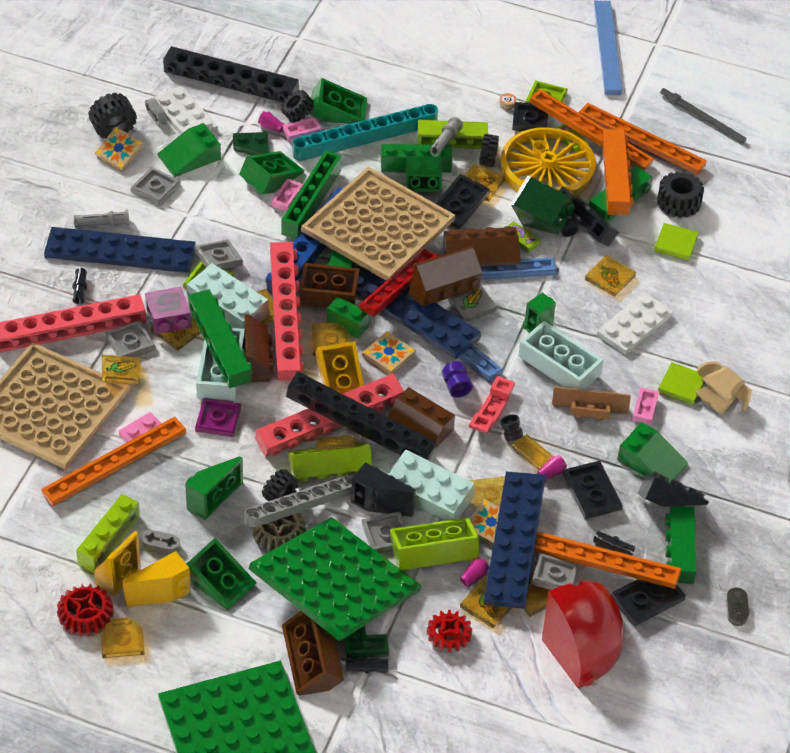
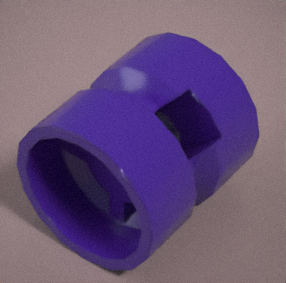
(456, 379)

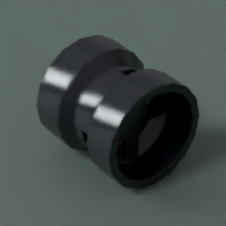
(571, 226)
(511, 427)

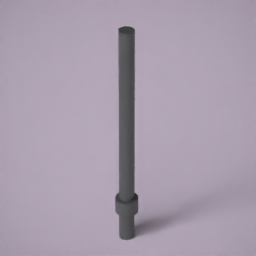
(677, 99)

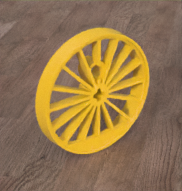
(543, 161)

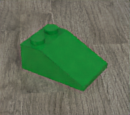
(337, 103)
(191, 150)
(269, 171)
(649, 451)
(213, 486)
(219, 574)

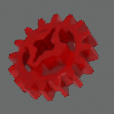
(449, 631)

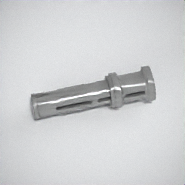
(448, 132)
(111, 218)

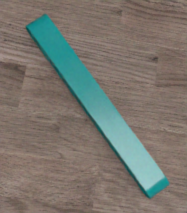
(362, 132)

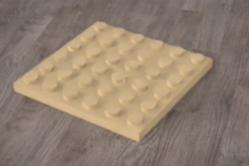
(378, 223)
(54, 404)

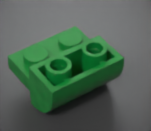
(424, 174)

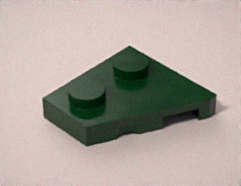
(251, 143)

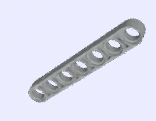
(294, 501)

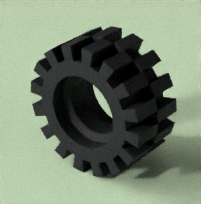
(297, 106)
(489, 150)
(280, 485)

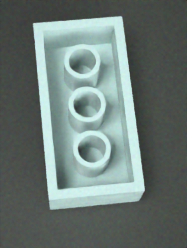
(232, 295)
(560, 357)
(210, 380)
(436, 487)

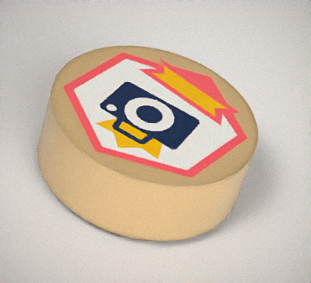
(507, 100)

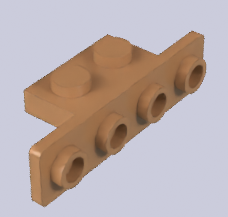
(590, 402)

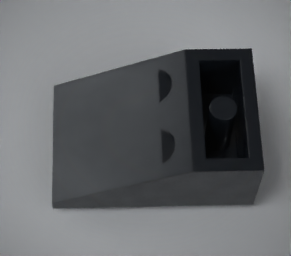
(660, 491)
(381, 492)

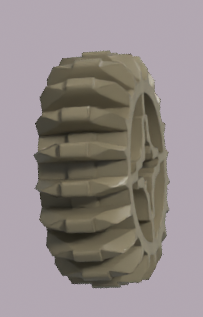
(269, 536)

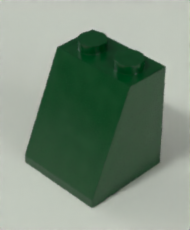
(542, 206)

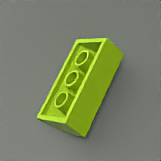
(322, 463)
(434, 543)

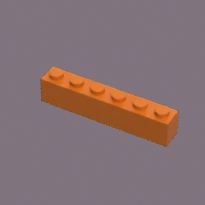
(616, 172)

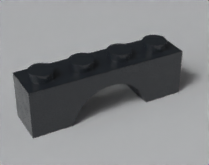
(595, 224)

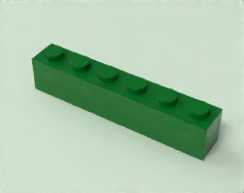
(311, 194)
(219, 338)

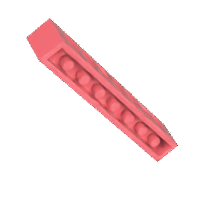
(280, 253)
(71, 322)
(270, 445)

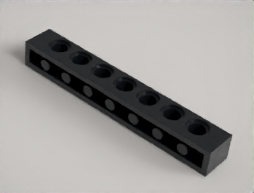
(229, 74)
(358, 417)

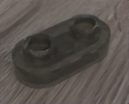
(737, 604)

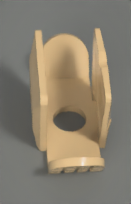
(722, 387)

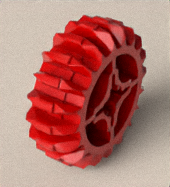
(82, 603)

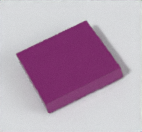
(218, 417)

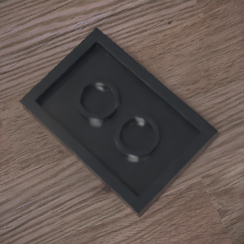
(463, 199)
(592, 489)
(645, 600)

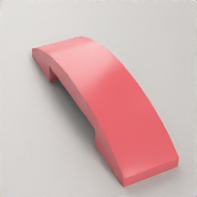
(493, 405)

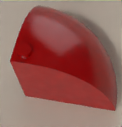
(583, 630)

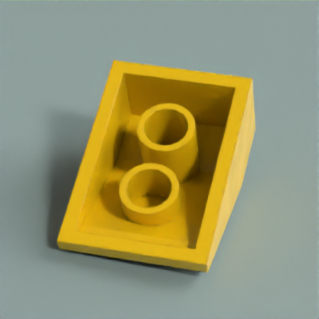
(340, 366)
(119, 565)
(158, 583)

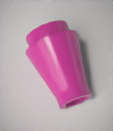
(270, 122)
(553, 467)
(475, 570)

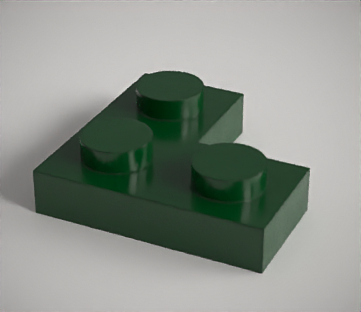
(362, 645)

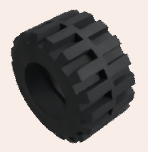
(112, 112)
(680, 194)

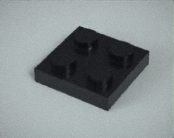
(528, 116)

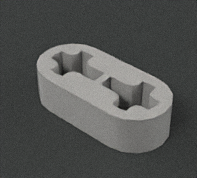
(155, 111)
(161, 542)

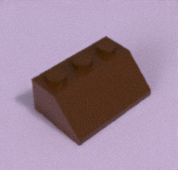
(325, 283)
(257, 349)
(422, 416)

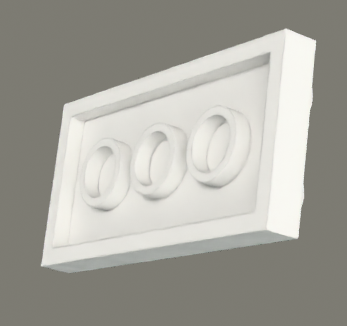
(184, 111)
(634, 323)

